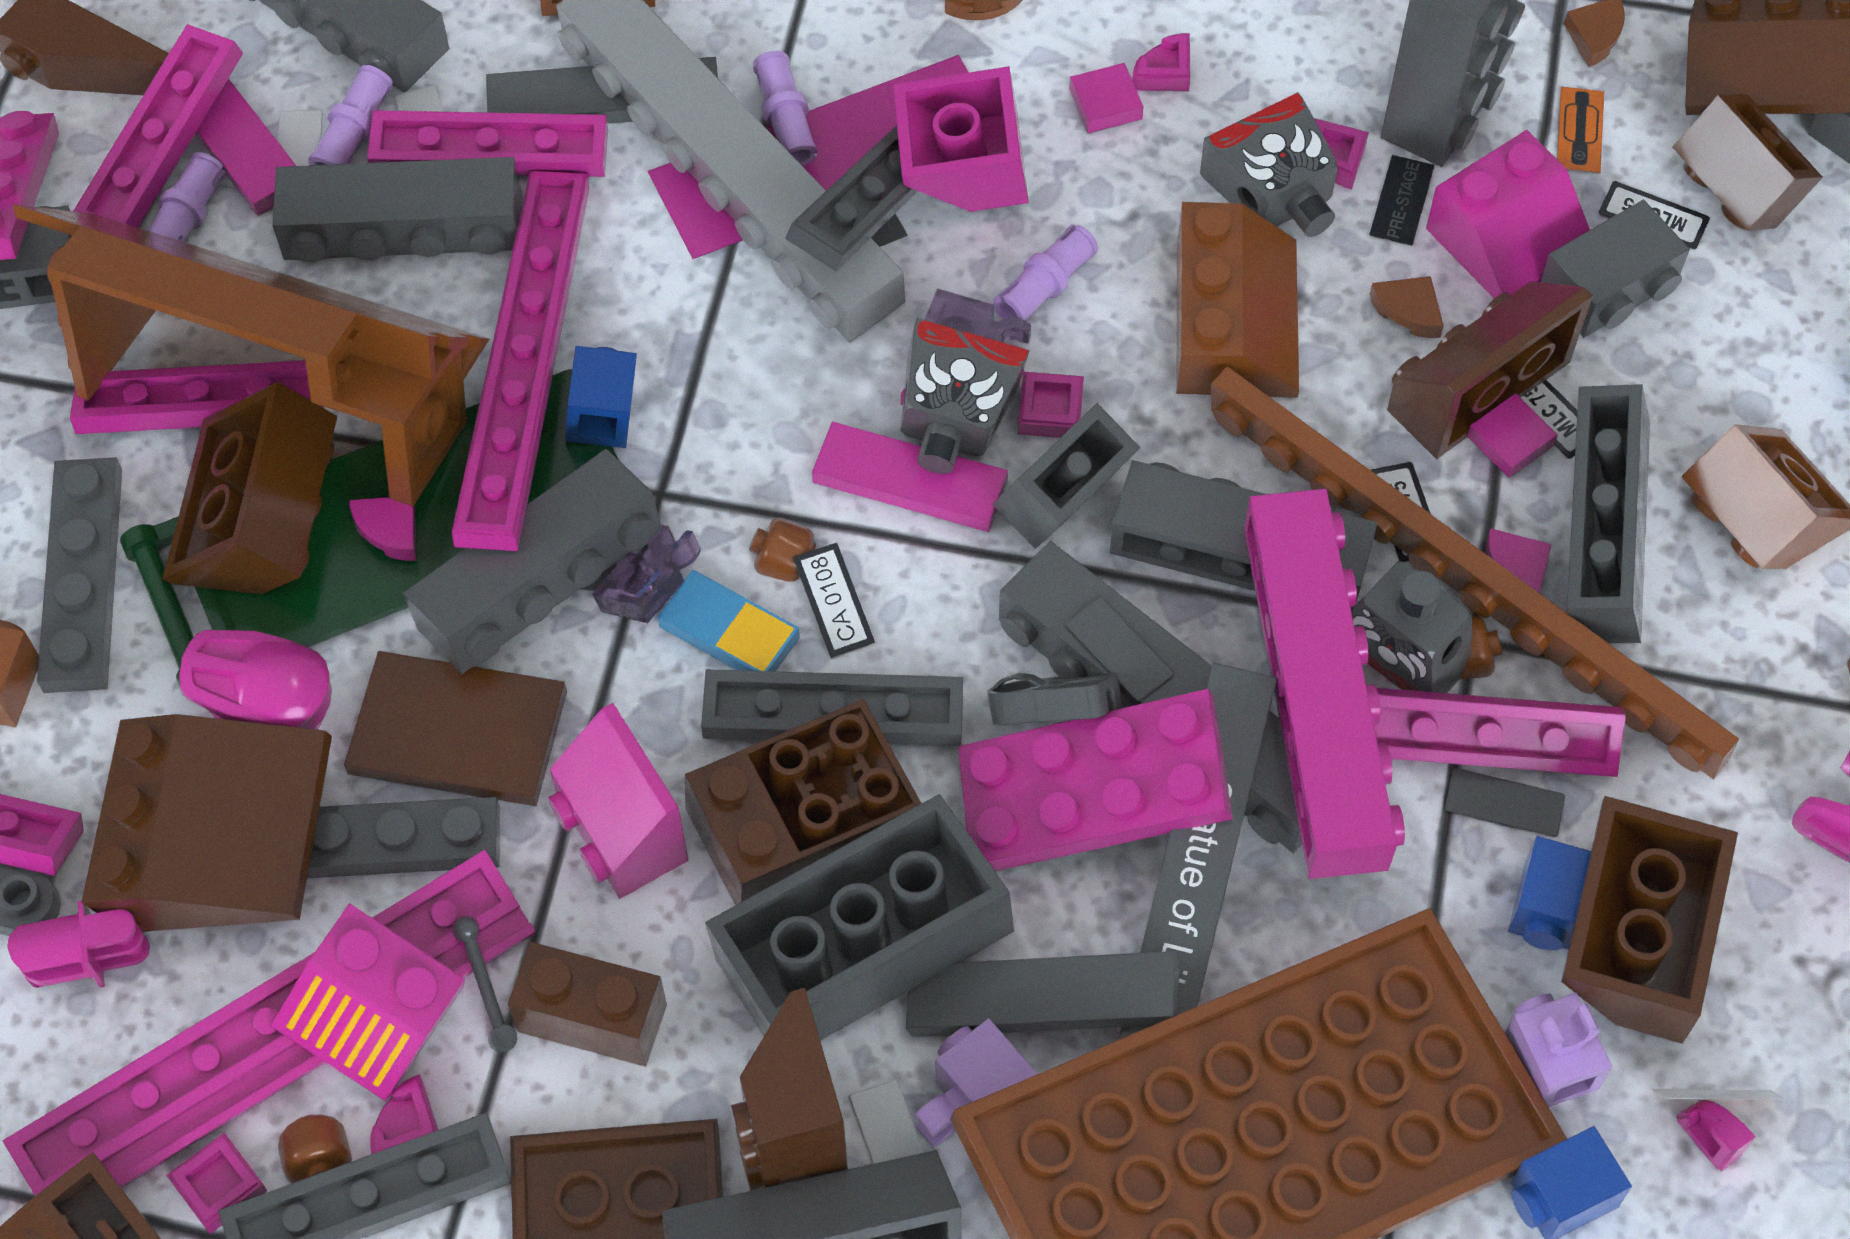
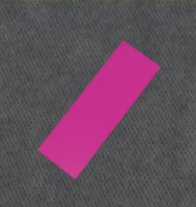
(842, 137)

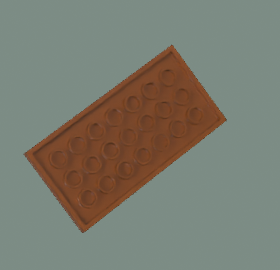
(1275, 1111)

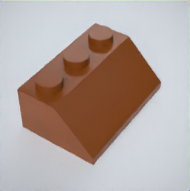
(1235, 300)

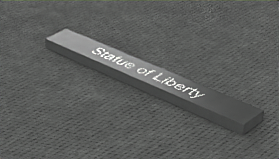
(1201, 857)

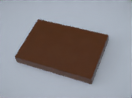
(456, 731)
(611, 1179)

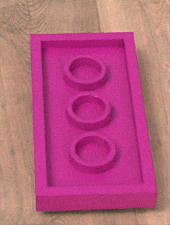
(1095, 781)

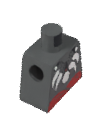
(1275, 165)
(956, 392)
(1412, 627)

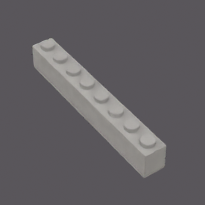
(728, 154)

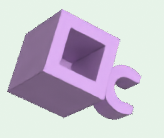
(1559, 1046)
(968, 1069)

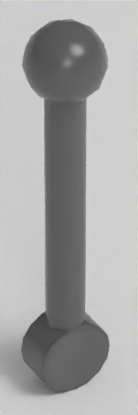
(502, 1036)

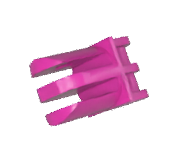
(77, 946)

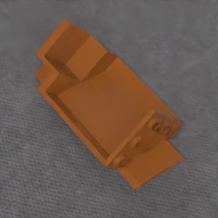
(355, 351)

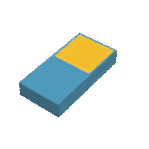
(727, 625)

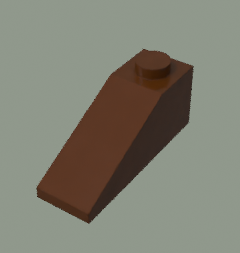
(75, 49)

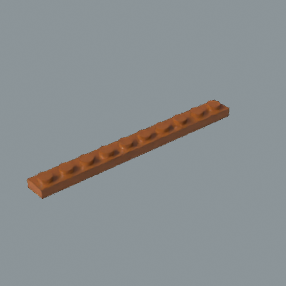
(1482, 583)

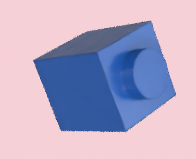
(600, 396)
(1549, 894)
(1569, 1185)

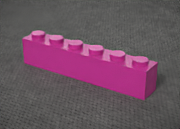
(1321, 685)

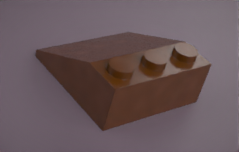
(207, 822)

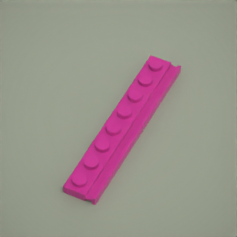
(235, 1054)

